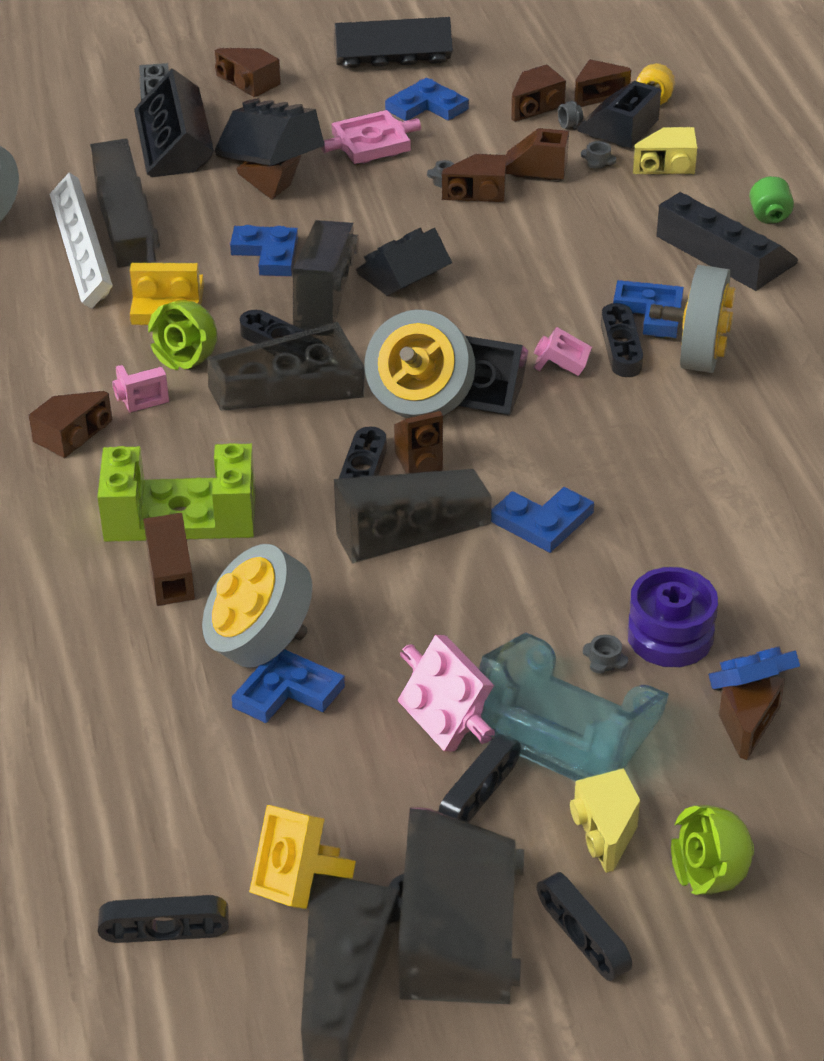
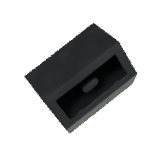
(624, 115)
(405, 261)

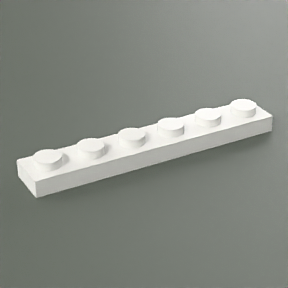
(80, 241)

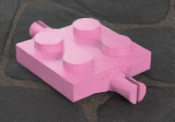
(371, 136)
(446, 693)

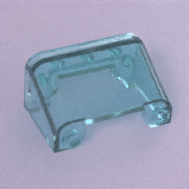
(561, 722)

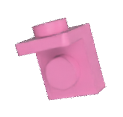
(563, 350)
(141, 389)

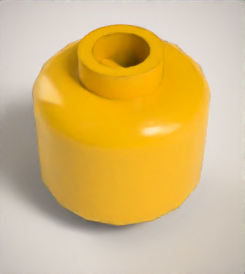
(660, 75)

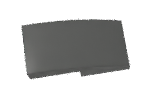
(150, 77)

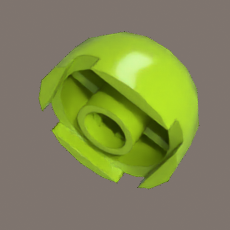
(182, 334)
(711, 849)

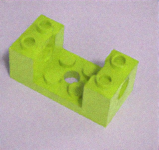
(213, 505)

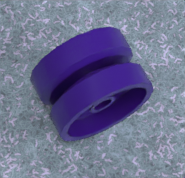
(672, 616)

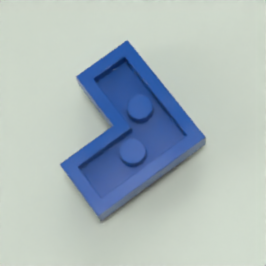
(425, 96)
(273, 245)
(640, 296)
(546, 524)
(753, 667)
(283, 678)

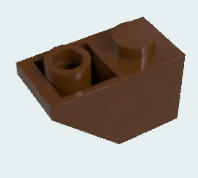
(248, 69)
(537, 92)
(540, 155)
(476, 179)
(70, 420)
(420, 443)
(169, 559)

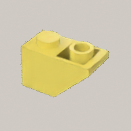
(666, 152)
(608, 813)

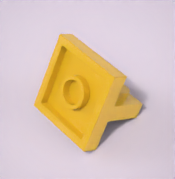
(161, 284)
(291, 855)

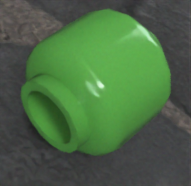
(771, 200)

